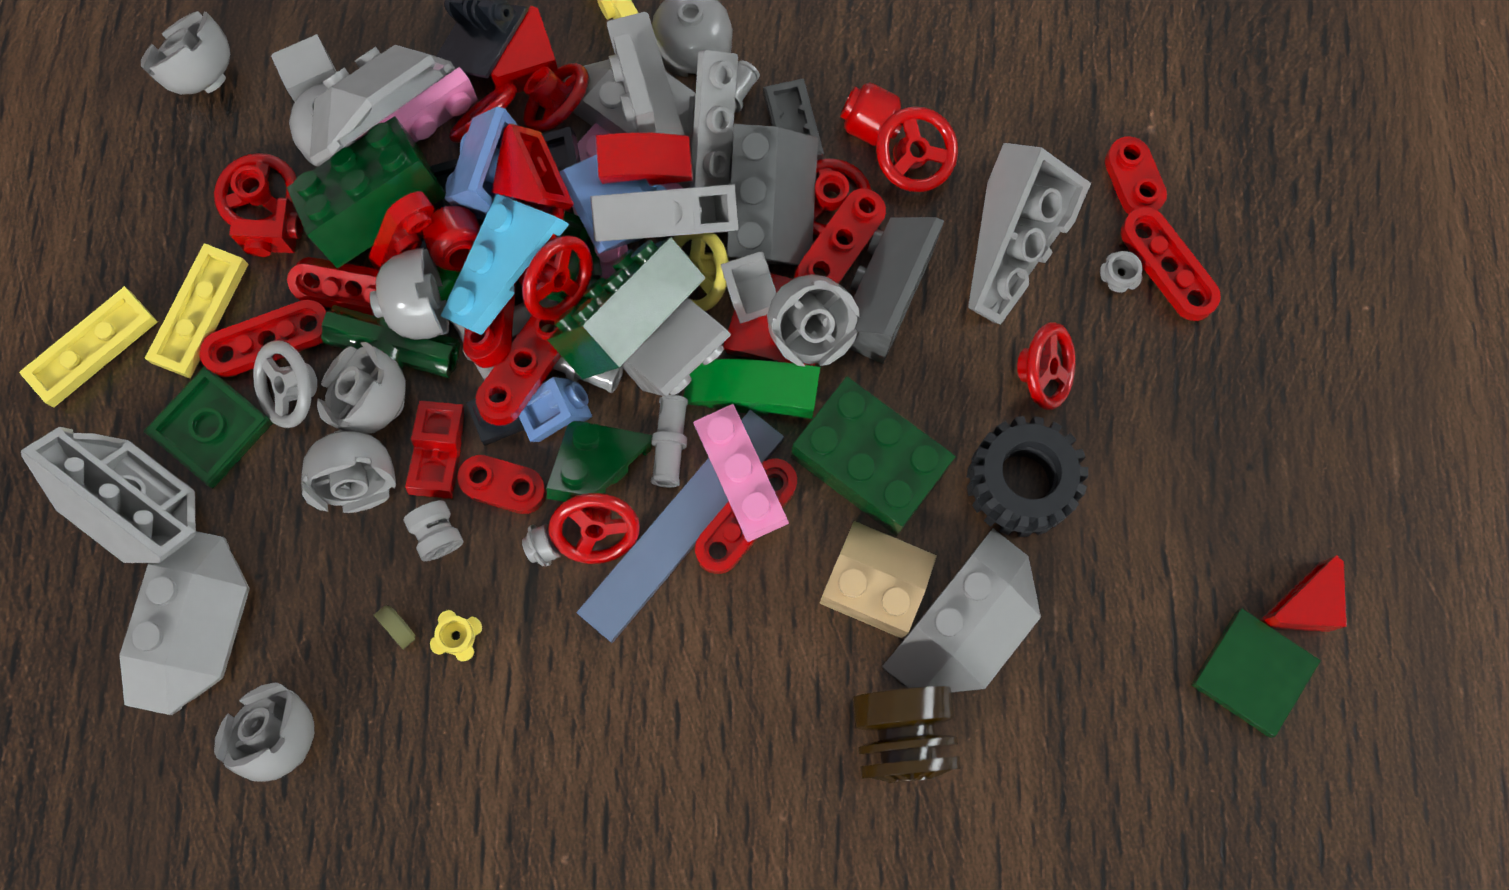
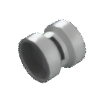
(433, 530)

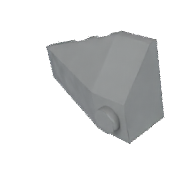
(1024, 210)

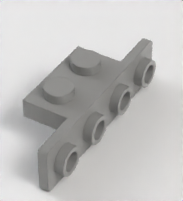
(643, 74)
(712, 118)

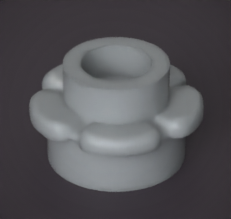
(1129, 263)
(539, 545)

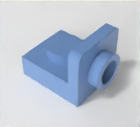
(554, 407)

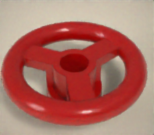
(550, 91)
(499, 97)
(902, 153)
(246, 174)
(832, 179)
(551, 273)
(1040, 365)
(594, 517)

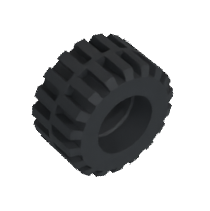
(1051, 452)

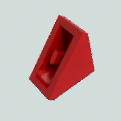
(525, 53)
(528, 169)
(1314, 602)

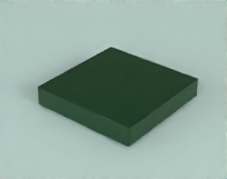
(208, 427)
(1256, 673)

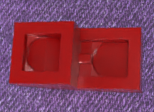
(647, 156)
(436, 449)

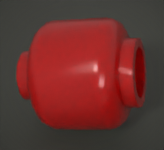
(868, 110)
(451, 236)

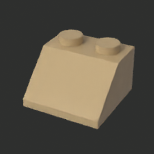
(879, 580)

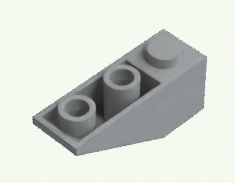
(664, 213)

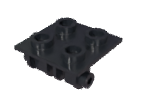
(480, 33)

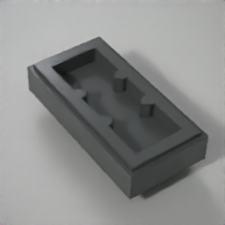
(791, 109)

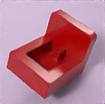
(268, 236)

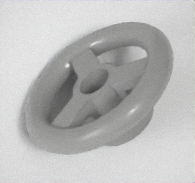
(288, 383)

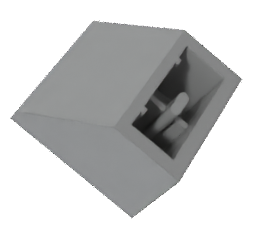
(676, 350)

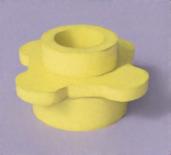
(447, 626)

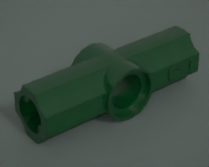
(349, 328)

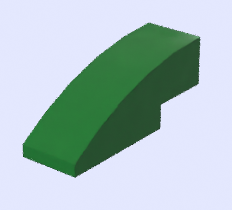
(755, 387)

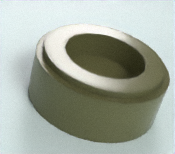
(395, 626)

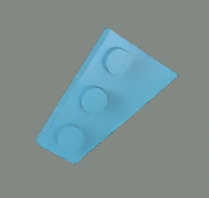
(496, 260)

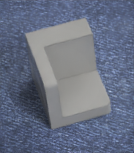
(303, 65)
(749, 286)

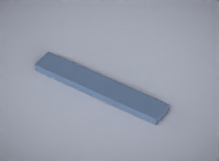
(667, 541)

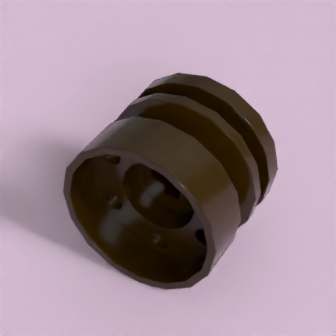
(906, 732)

